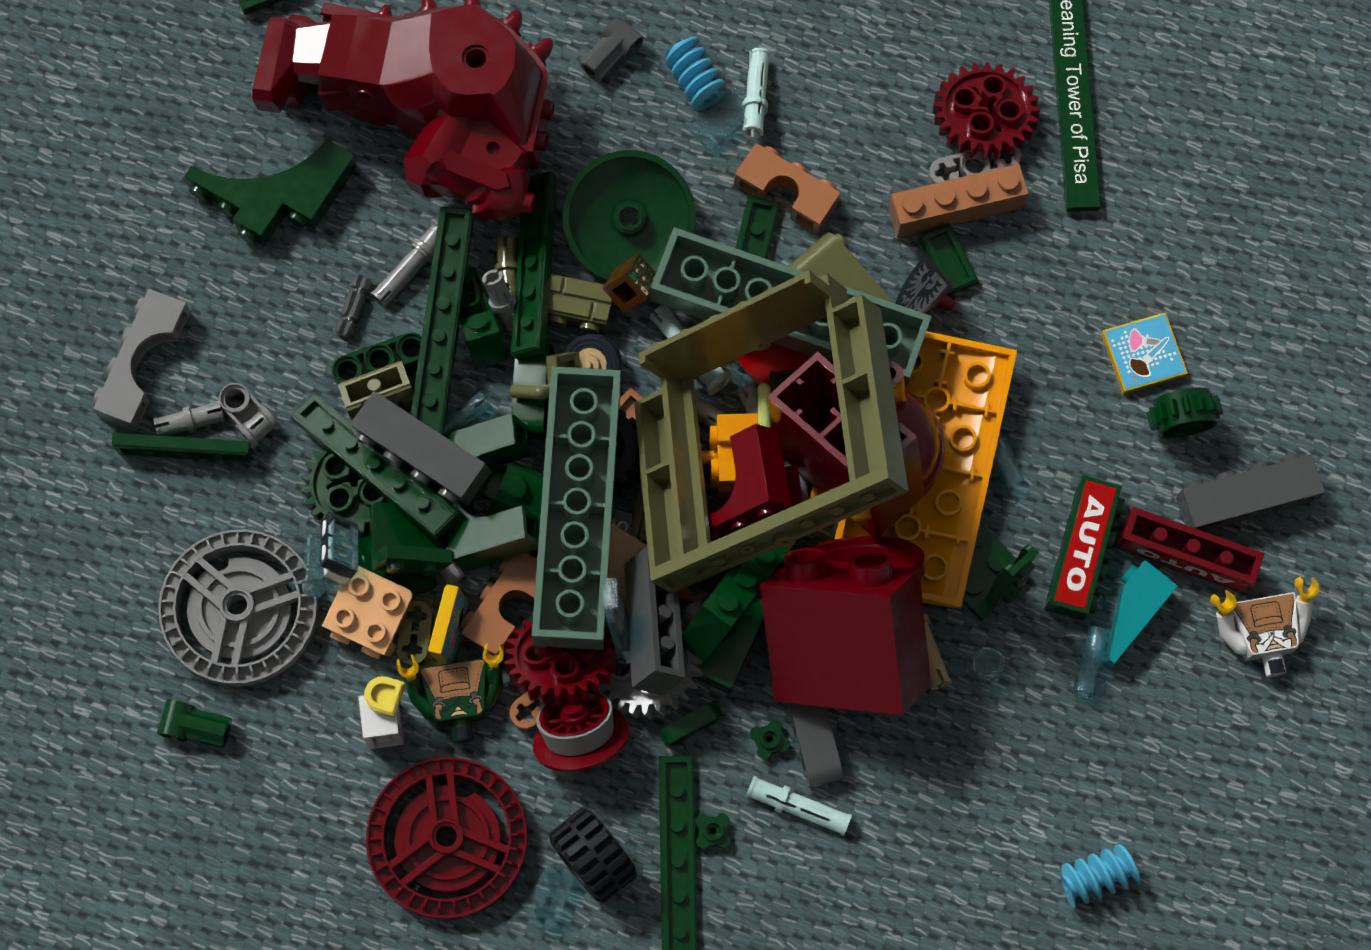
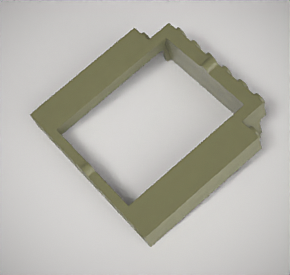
(670, 438)

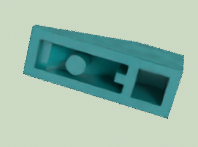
(1136, 604)

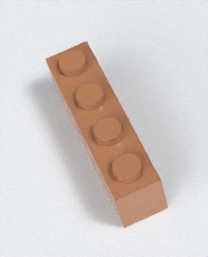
(958, 200)

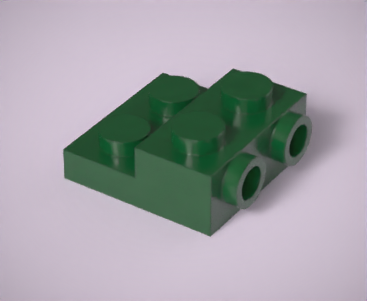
(519, 488)

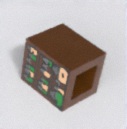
(630, 283)

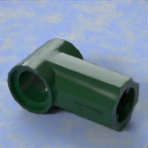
(188, 723)

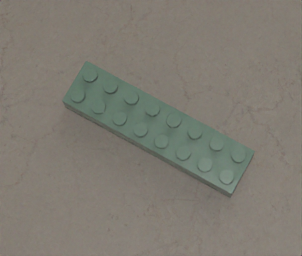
(712, 277)
(576, 508)

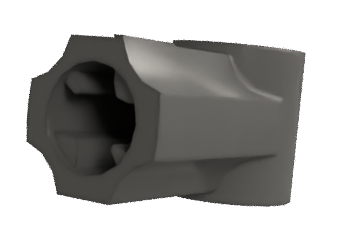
(614, 45)

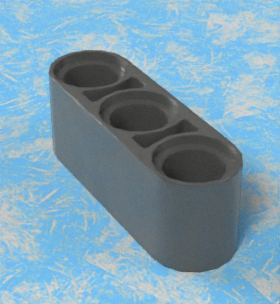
(816, 744)

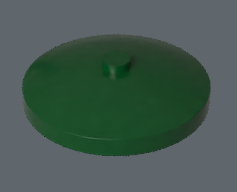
(625, 208)

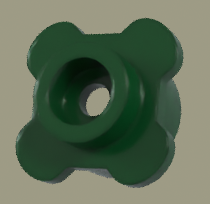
(765, 748)
(707, 839)

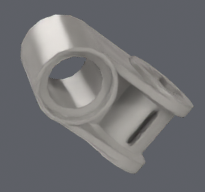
(251, 418)

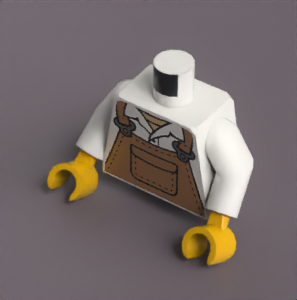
(1266, 625)

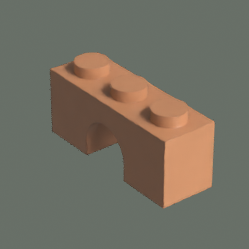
(766, 170)
(486, 623)

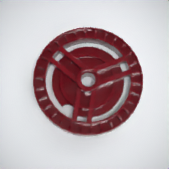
(451, 866)

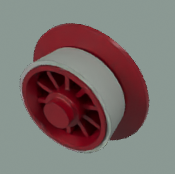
(579, 734)

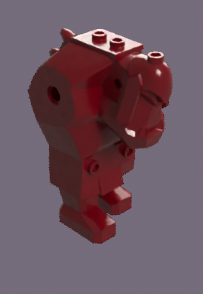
(437, 74)

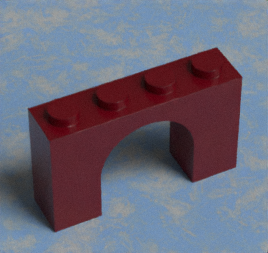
(759, 482)

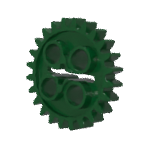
(325, 500)

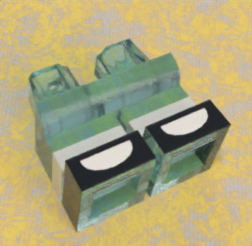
(331, 556)

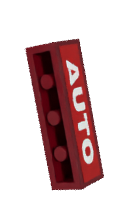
(1190, 550)

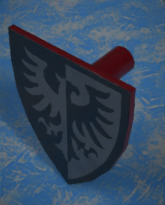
(926, 288)

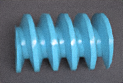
(693, 74)
(1098, 873)

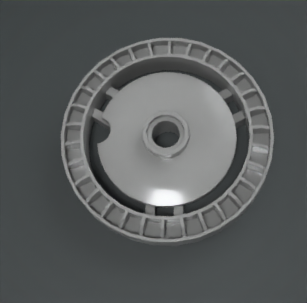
(241, 634)

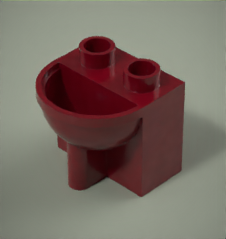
(812, 437)
(848, 625)

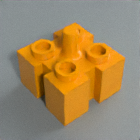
(720, 450)

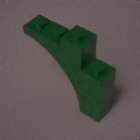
(263, 202)

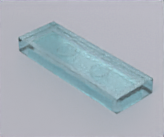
(616, 619)

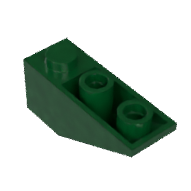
(479, 324)

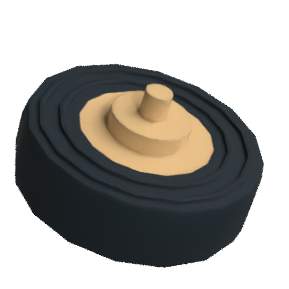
(596, 352)

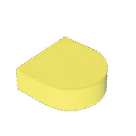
(384, 695)

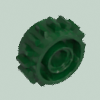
(1184, 412)

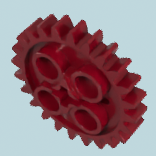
(1011, 100)
(555, 670)

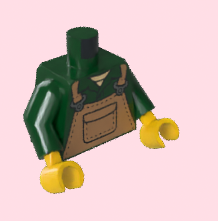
(456, 691)

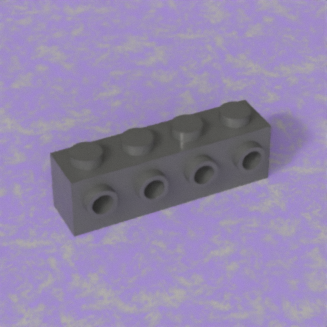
(419, 448)
(1250, 493)
(652, 630)

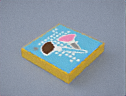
(1144, 353)
(447, 628)

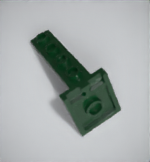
(995, 573)

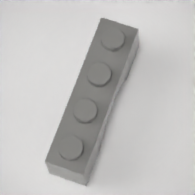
(156, 322)

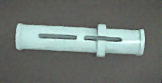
(755, 103)
(798, 805)

